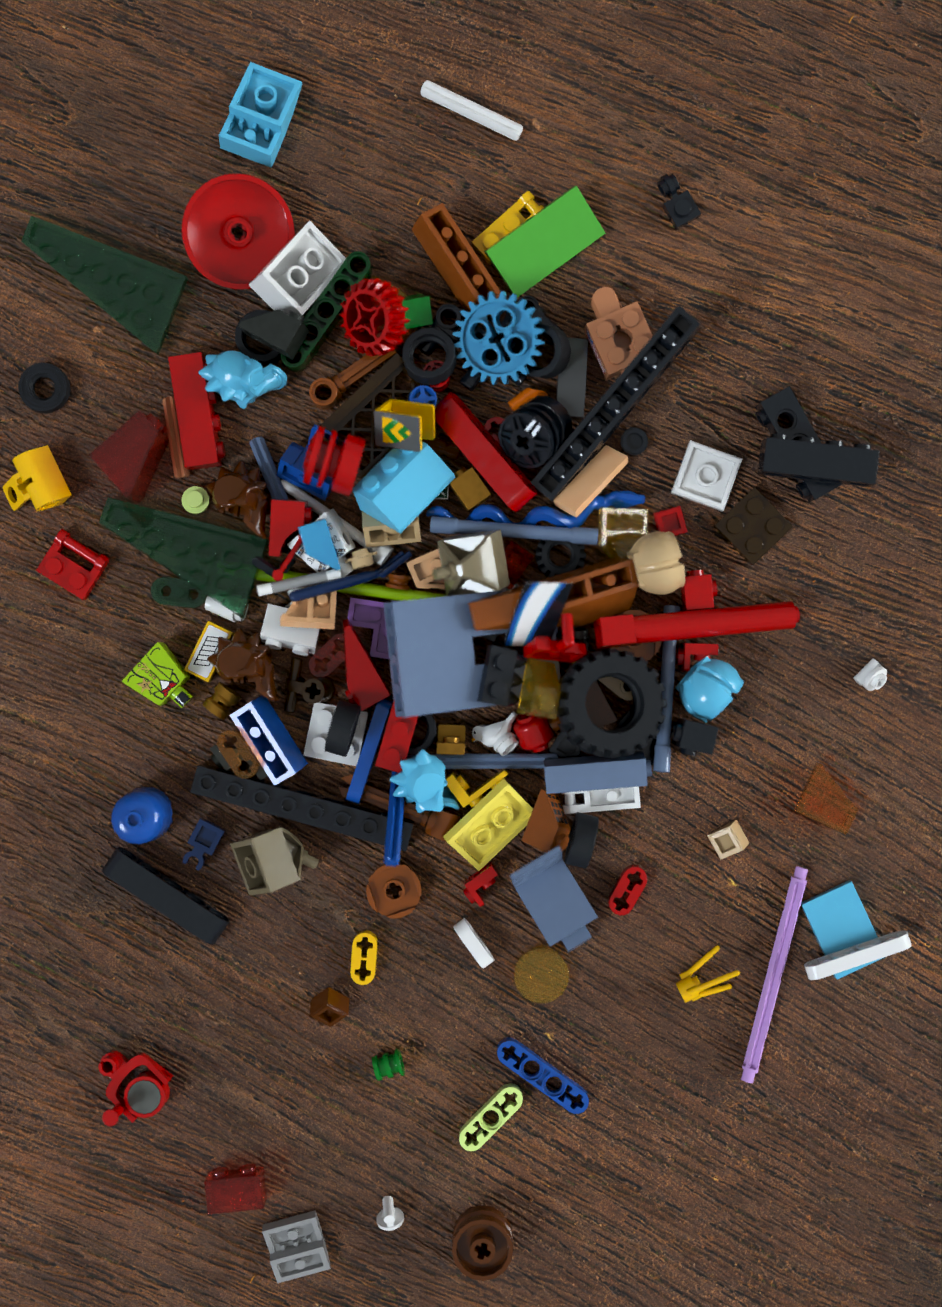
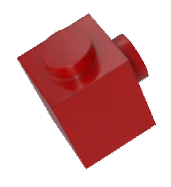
(698, 591)

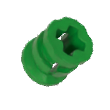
(388, 1065)

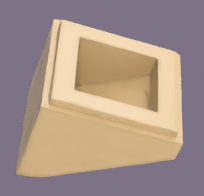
(728, 839)

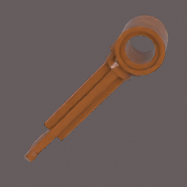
(348, 377)
(437, 822)

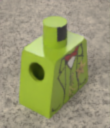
(160, 677)

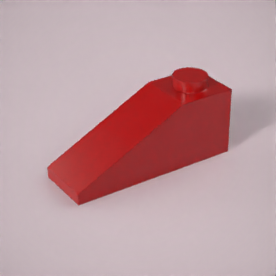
(362, 677)

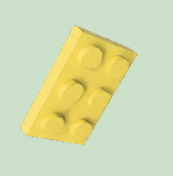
(490, 825)

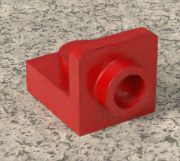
(698, 650)
(483, 879)

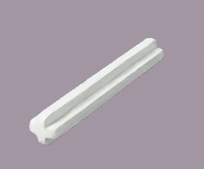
(471, 110)

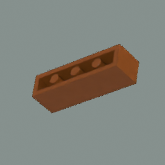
(453, 256)

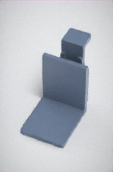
(554, 900)

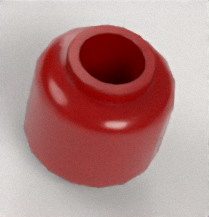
(532, 732)

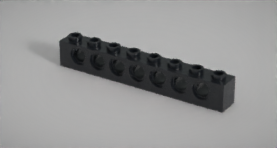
(617, 402)
(296, 805)

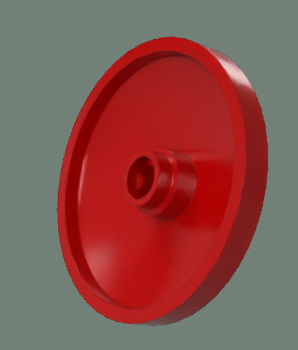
(232, 203)

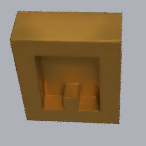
(451, 739)

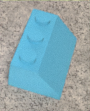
(402, 486)

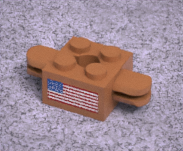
(616, 333)

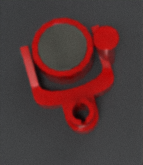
(144, 1093)

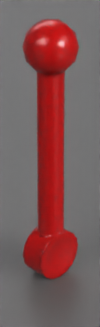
(278, 574)

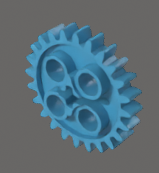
(476, 349)

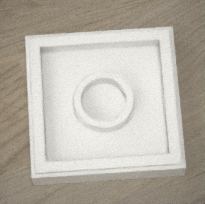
(706, 475)

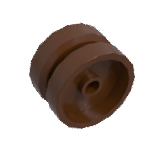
(482, 1243)

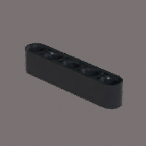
(165, 895)

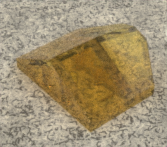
(621, 529)

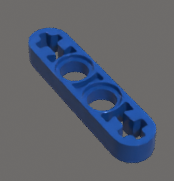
(369, 751)
(544, 1073)

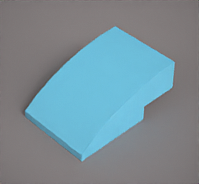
(260, 114)

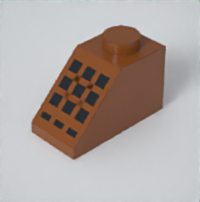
(547, 824)

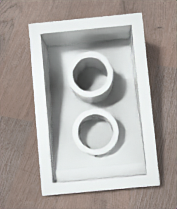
(298, 271)

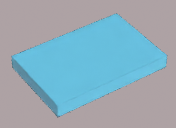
(839, 921)

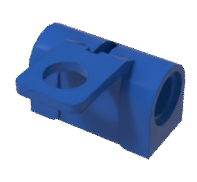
(291, 468)

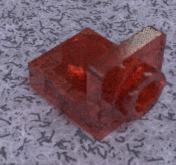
(517, 561)

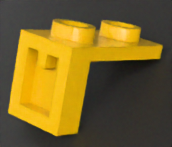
(459, 788)

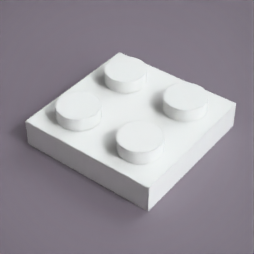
(318, 731)

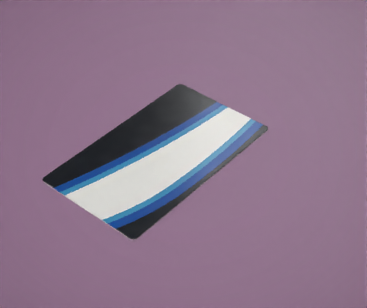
(537, 612)

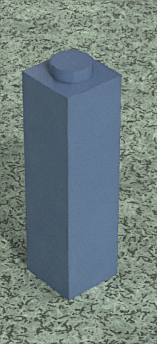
(596, 773)

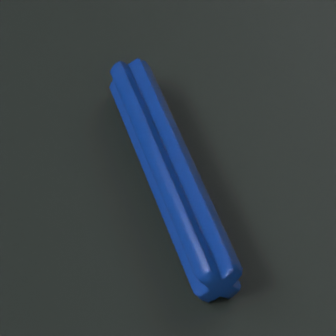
(394, 827)

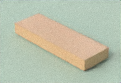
(591, 481)

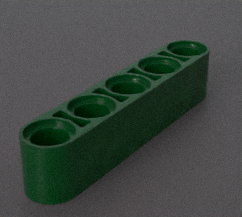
(328, 299)

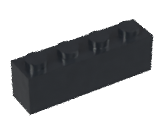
(818, 461)

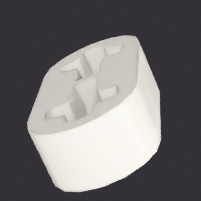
(473, 943)

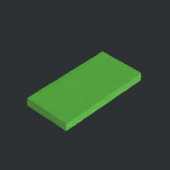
(545, 241)

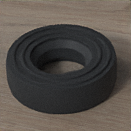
(32, 375)

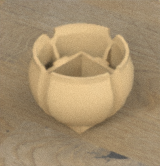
(657, 563)

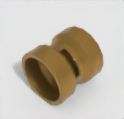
(221, 701)

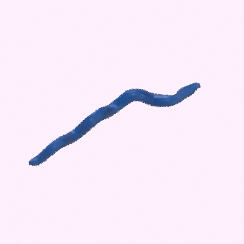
(617, 499)

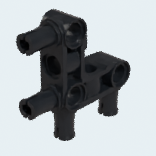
(467, 380)

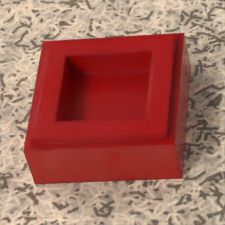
(670, 520)

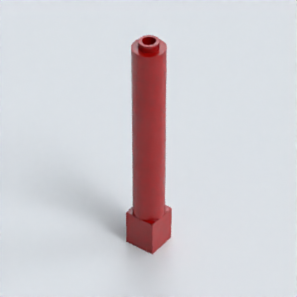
(630, 629)

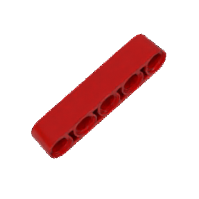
(484, 452)

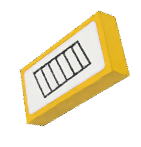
(206, 646)

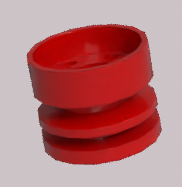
(333, 460)

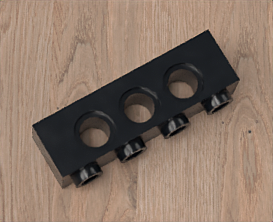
(787, 405)

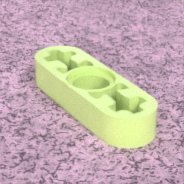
(470, 1126)

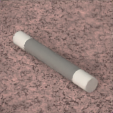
(298, 582)

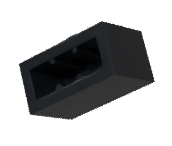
(693, 736)

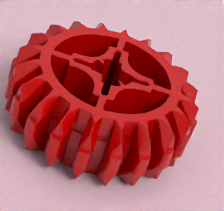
(367, 317)

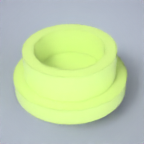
(195, 500)

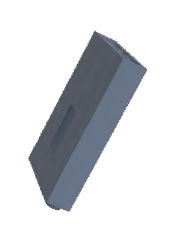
(435, 655)

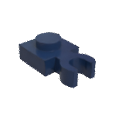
(205, 840)

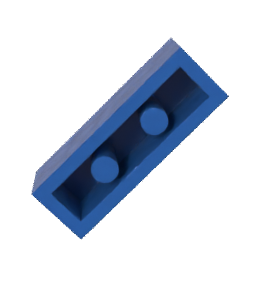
(269, 739)

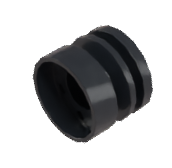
(535, 431)

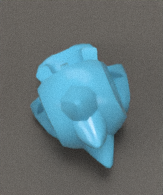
(240, 378)
(424, 783)

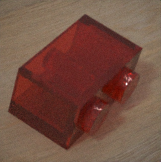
(235, 1189)

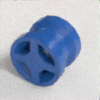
(423, 394)

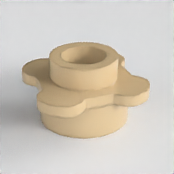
(361, 559)

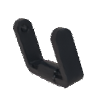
(268, 568)

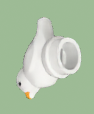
(497, 735)

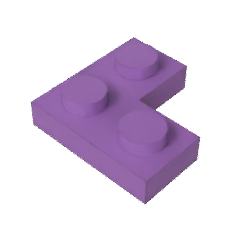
(370, 615)

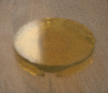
(541, 975)

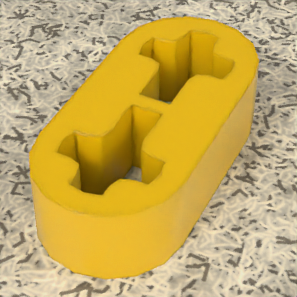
(370, 958)

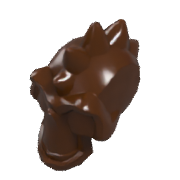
(242, 495)
(245, 660)

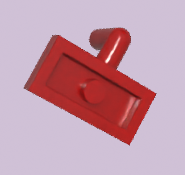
(563, 650)

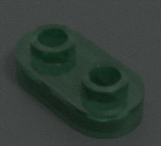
(179, 593)

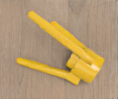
(692, 989)

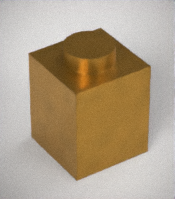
(469, 488)

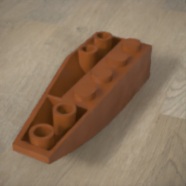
(596, 592)

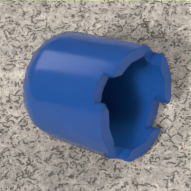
(142, 815)

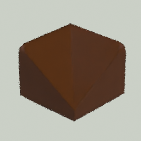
(329, 1007)

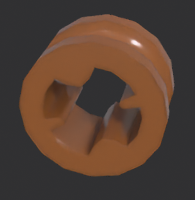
(398, 581)

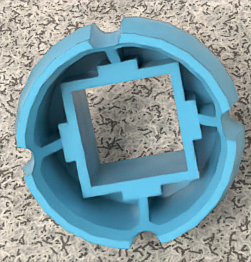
(708, 688)

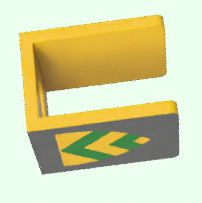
(404, 424)

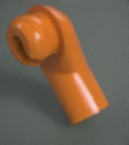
(524, 396)

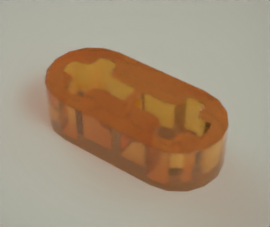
(232, 757)

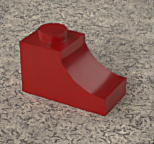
(284, 520)

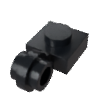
(681, 207)

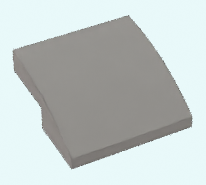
(296, 1246)

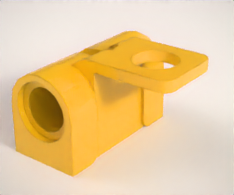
(37, 481)

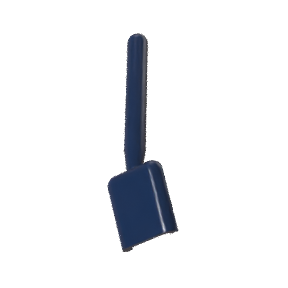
(352, 580)

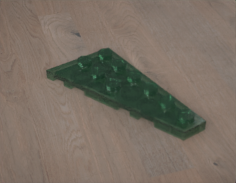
(123, 285)
(198, 552)

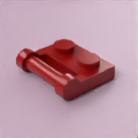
(68, 572)

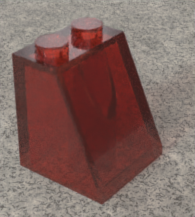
(133, 454)

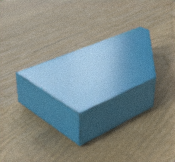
(318, 543)

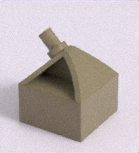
(472, 563)
(271, 860)

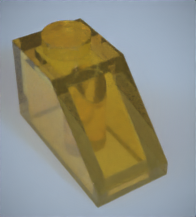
(539, 690)

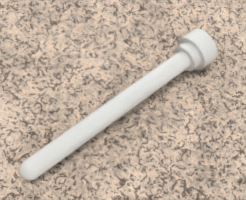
(383, 552)

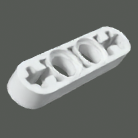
(857, 955)

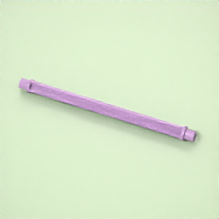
(774, 974)

